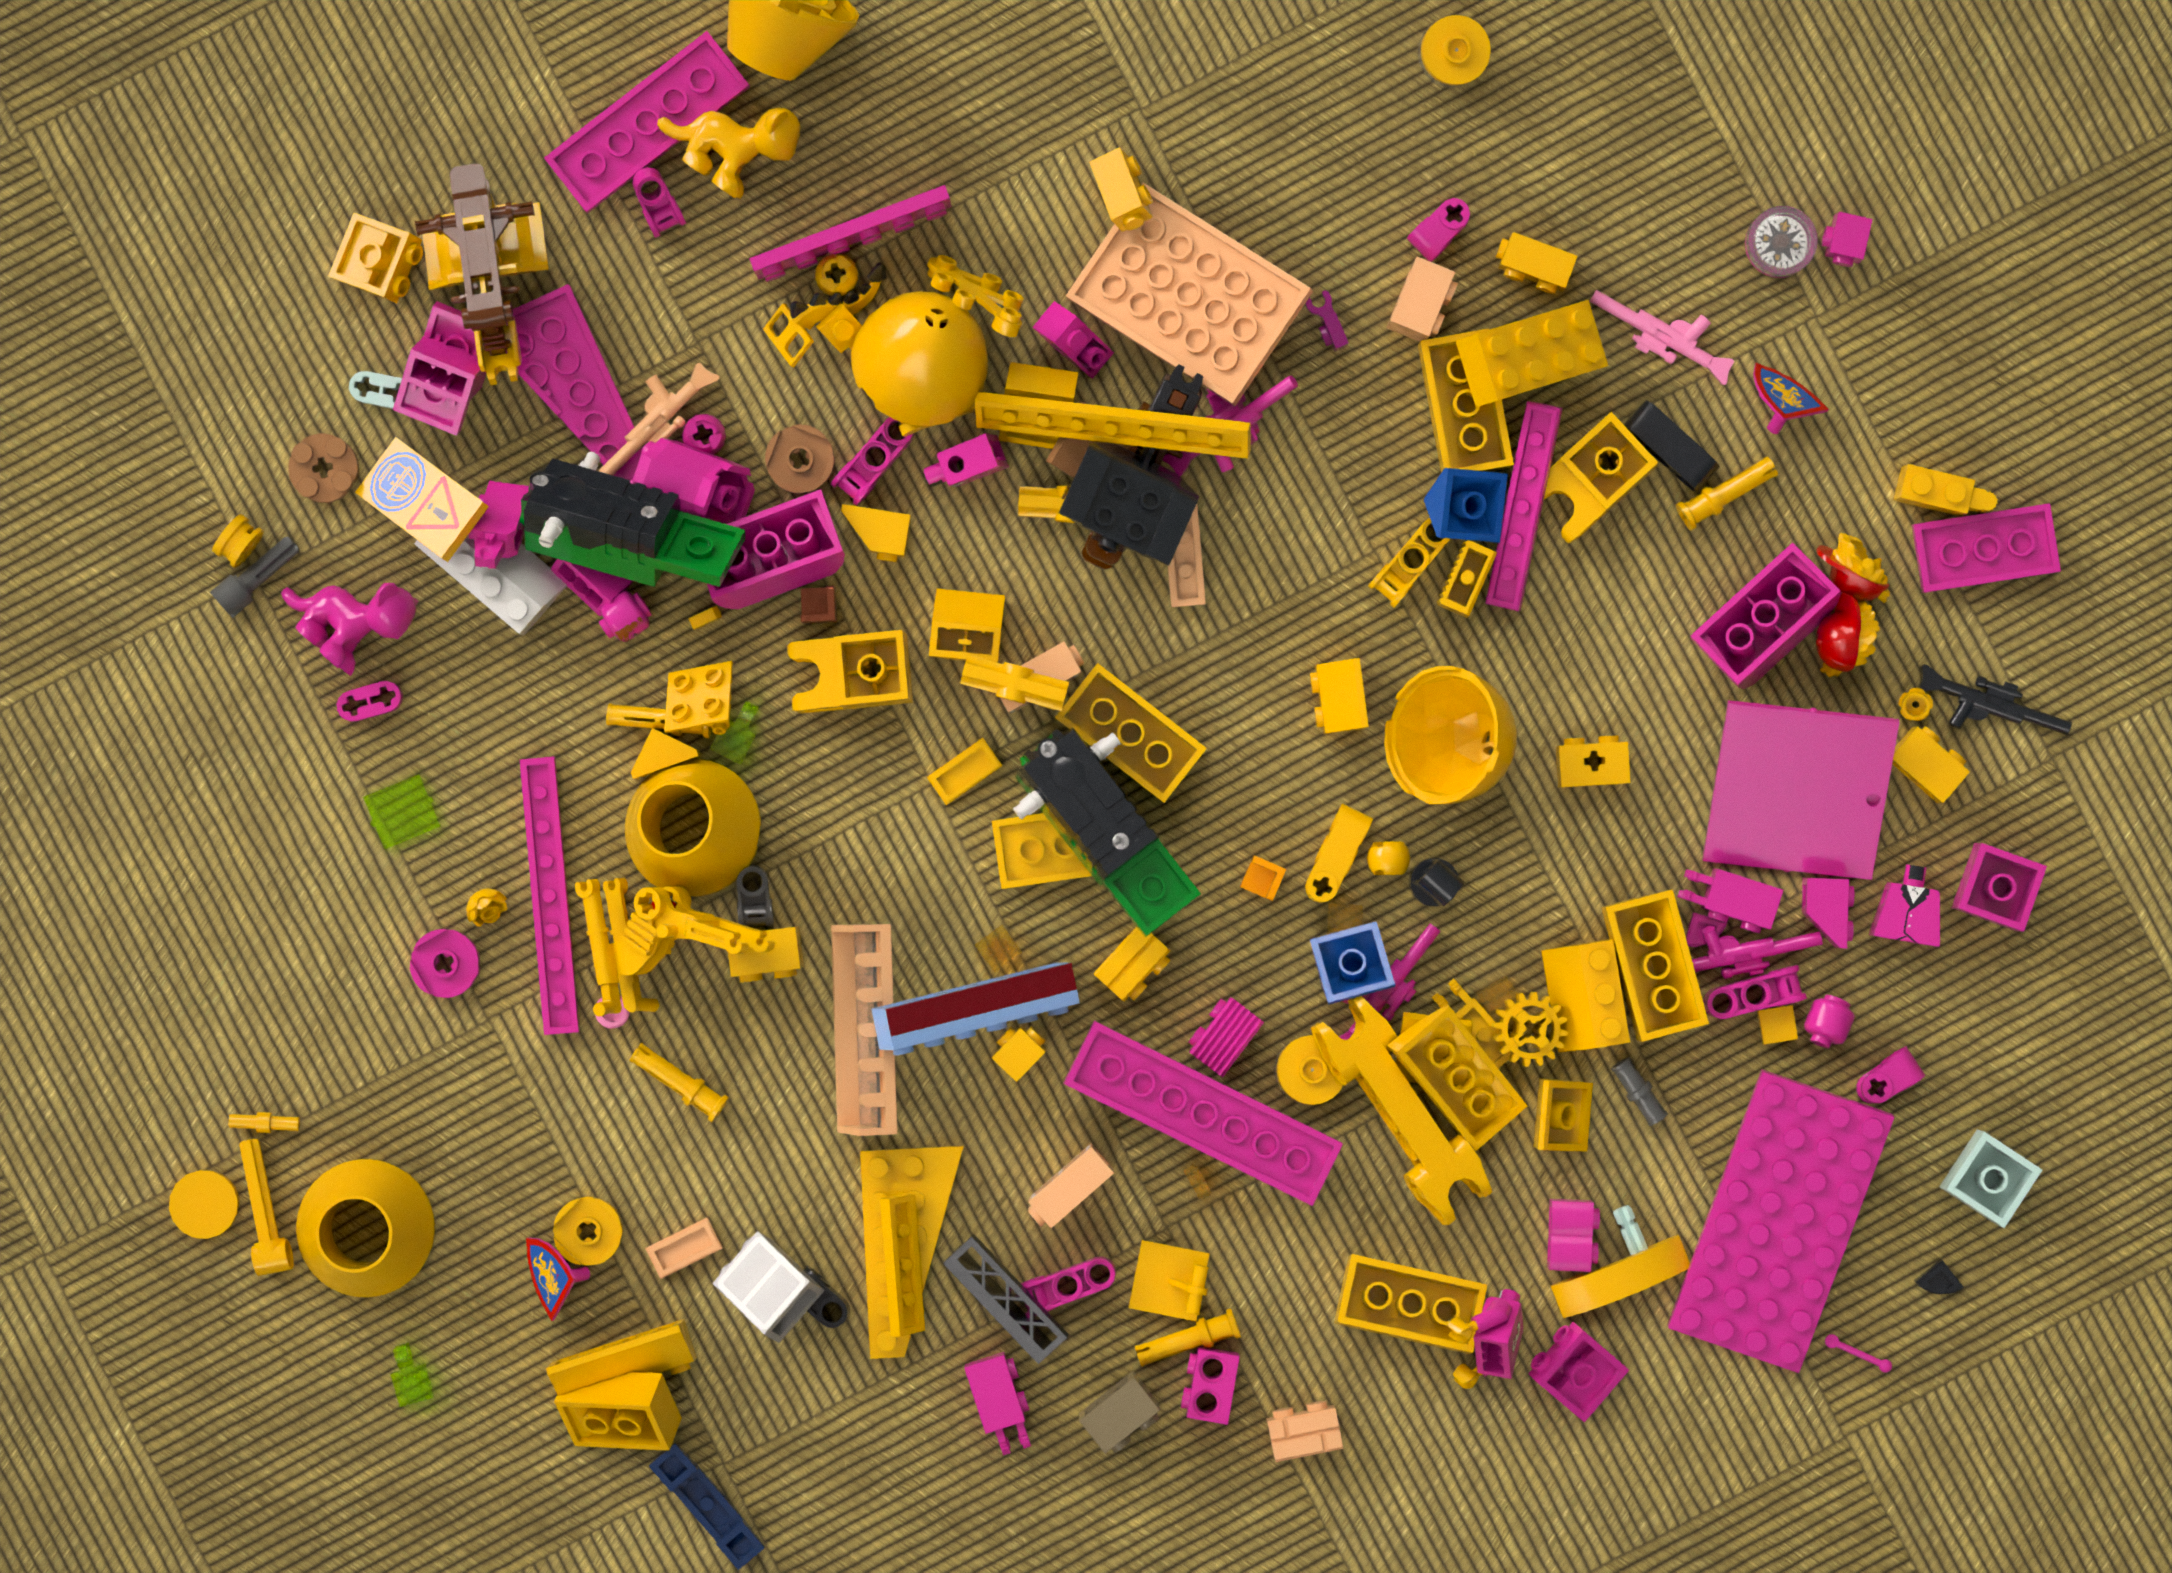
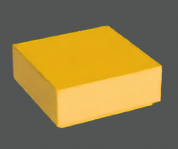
(1777, 1024)

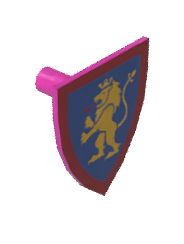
(1784, 397)
(551, 1275)

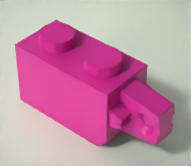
(499, 529)

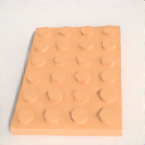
(1191, 296)

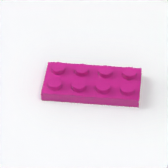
(1986, 548)

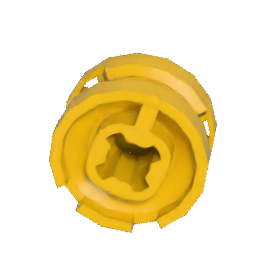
(237, 541)

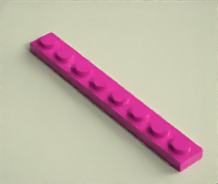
(549, 895)

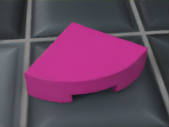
(1697, 924)

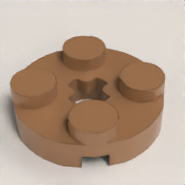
(307, 456)
(808, 477)

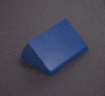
(1467, 504)
(1352, 963)

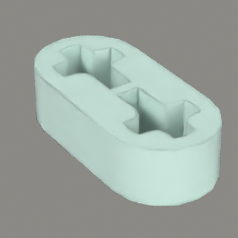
(378, 380)

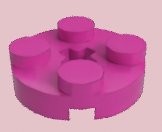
(439, 982)

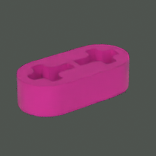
(367, 693)

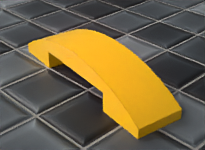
(1621, 1278)

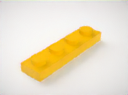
(902, 1264)

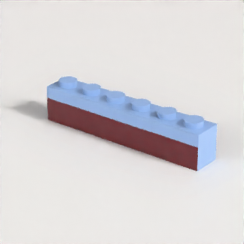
(975, 1006)

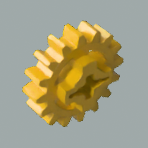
(1539, 1041)

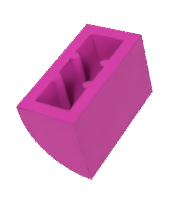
(589, 584)

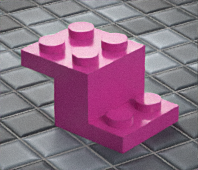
(441, 372)

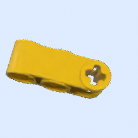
(1399, 574)
(1338, 851)

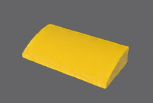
(1458, 1076)

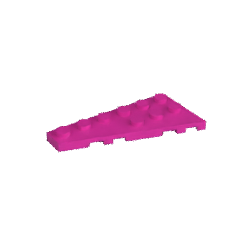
(571, 374)

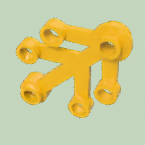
(983, 290)

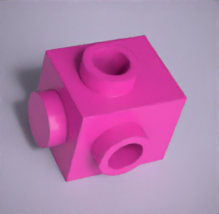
(1846, 238)

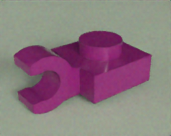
(1331, 331)

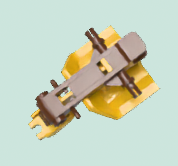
(482, 245)

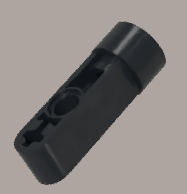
(1434, 882)

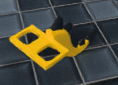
(807, 315)

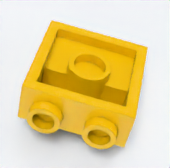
(376, 258)

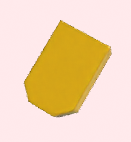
(705, 618)

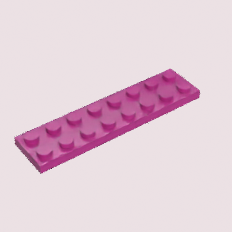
(1203, 1113)

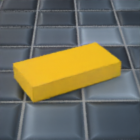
(964, 771)

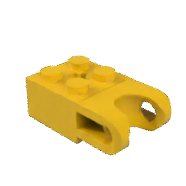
(1588, 485)
(843, 671)

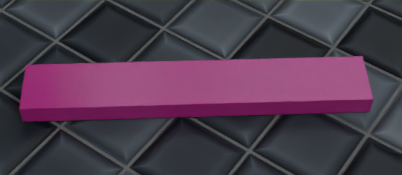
(1524, 505)

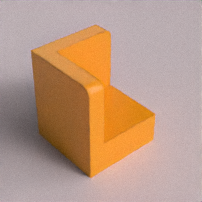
(1263, 878)

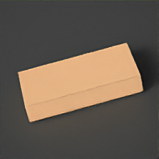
(684, 1247)

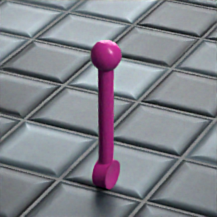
(1832, 1341)

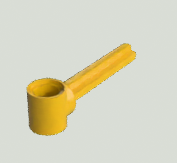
(271, 1253)

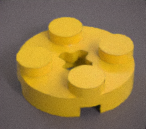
(587, 1251)

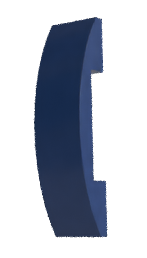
(708, 1505)

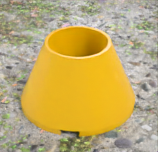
(786, 35)
(730, 836)
(404, 1208)

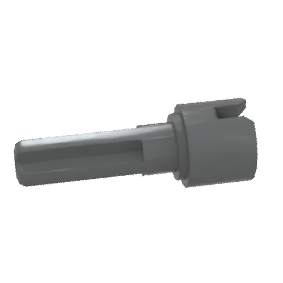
(236, 592)

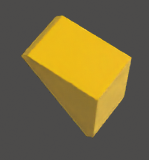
(661, 752)

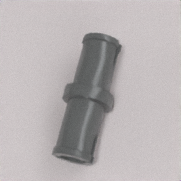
(1639, 1091)

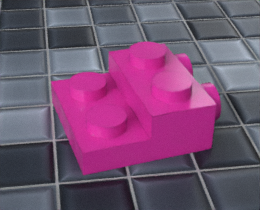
(1577, 1371)

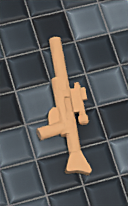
(659, 409)

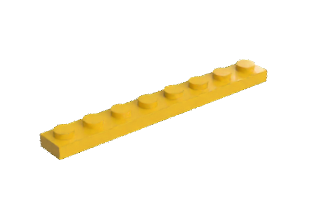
(1113, 425)

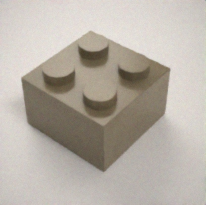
(1120, 1413)

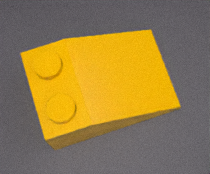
(622, 1413)

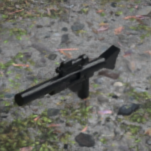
(1996, 701)

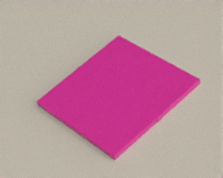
(1800, 789)

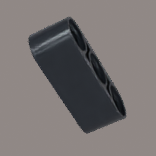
(1671, 446)

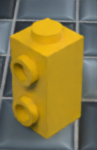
(1121, 190)
(1535, 261)

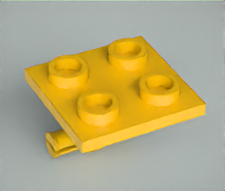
(1169, 1280)

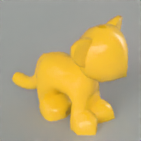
(772, 136)

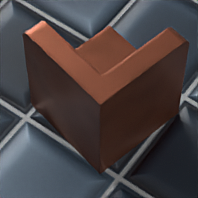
(818, 605)

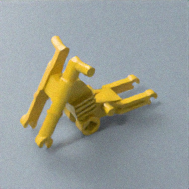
(649, 937)

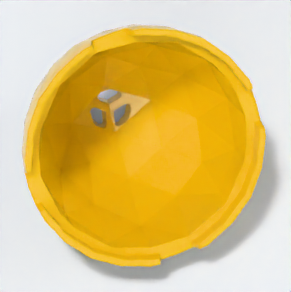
(917, 369)
(1441, 735)

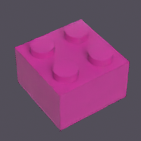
(1999, 887)

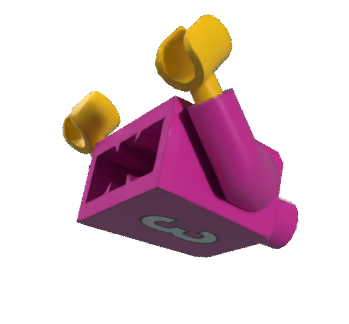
(1495, 1338)

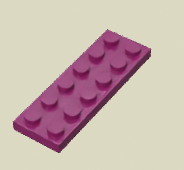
(627, 135)
(864, 228)

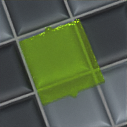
(401, 811)

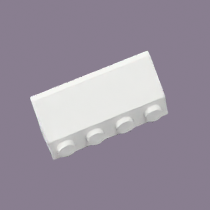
(515, 590)

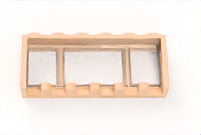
(862, 1070)

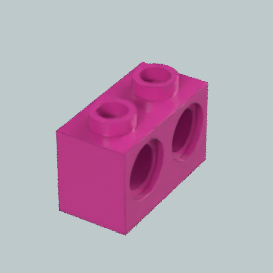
(1220, 1385)

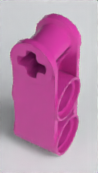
(864, 474)
(1773, 988)
(1047, 1288)

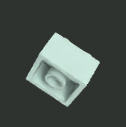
(1990, 1178)

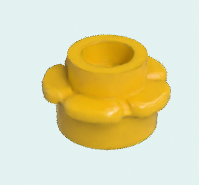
(1915, 713)

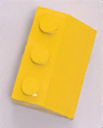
(1590, 995)

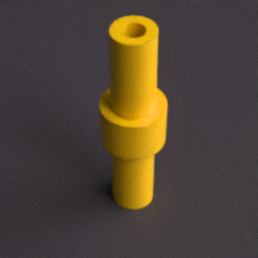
(264, 1122)

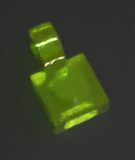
(738, 737)
(412, 1380)

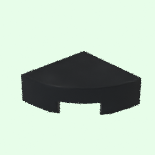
(1939, 1279)

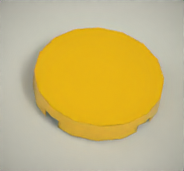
(204, 1204)

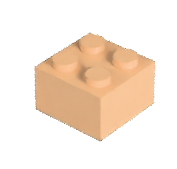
(1421, 300)

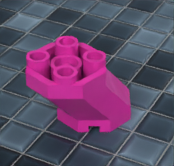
(704, 482)

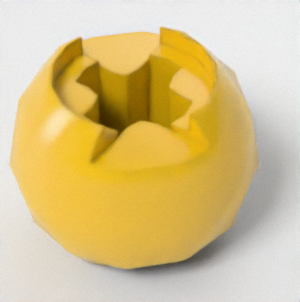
(825, 267)
(1388, 858)

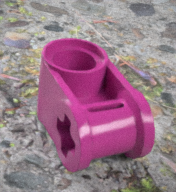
(658, 206)
(1435, 232)
(1894, 1074)

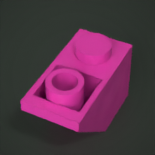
(1073, 339)
(1826, 907)

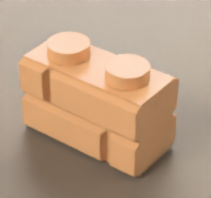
(1304, 1431)

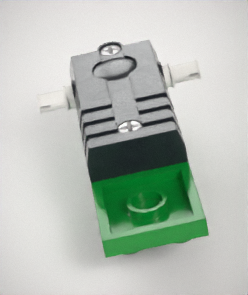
(622, 526)
(1103, 827)

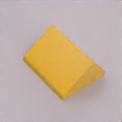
(1563, 1115)

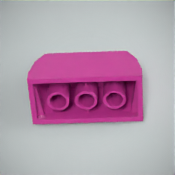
(781, 552)
(1767, 617)

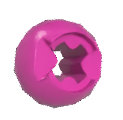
(710, 423)

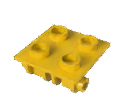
(699, 698)

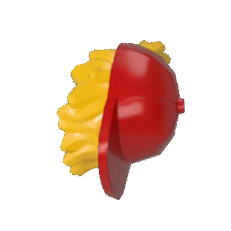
(1853, 570)
(1846, 636)

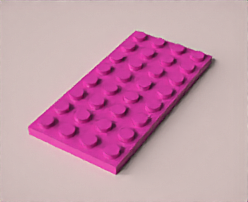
(1780, 1221)

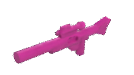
(1250, 413)
(1747, 955)
(1400, 969)

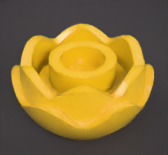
(485, 906)

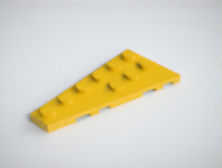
(890, 1172)

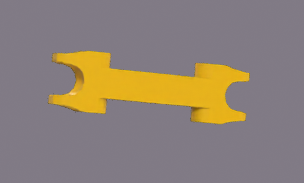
(1434, 1158)

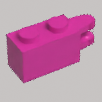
(1735, 898)
(998, 1398)

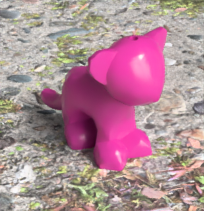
(386, 614)

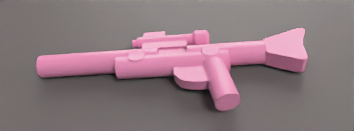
(1658, 335)

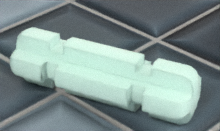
(1630, 1230)

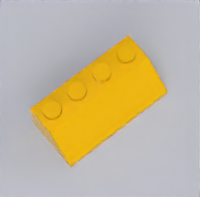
(1655, 965)
(644, 1352)

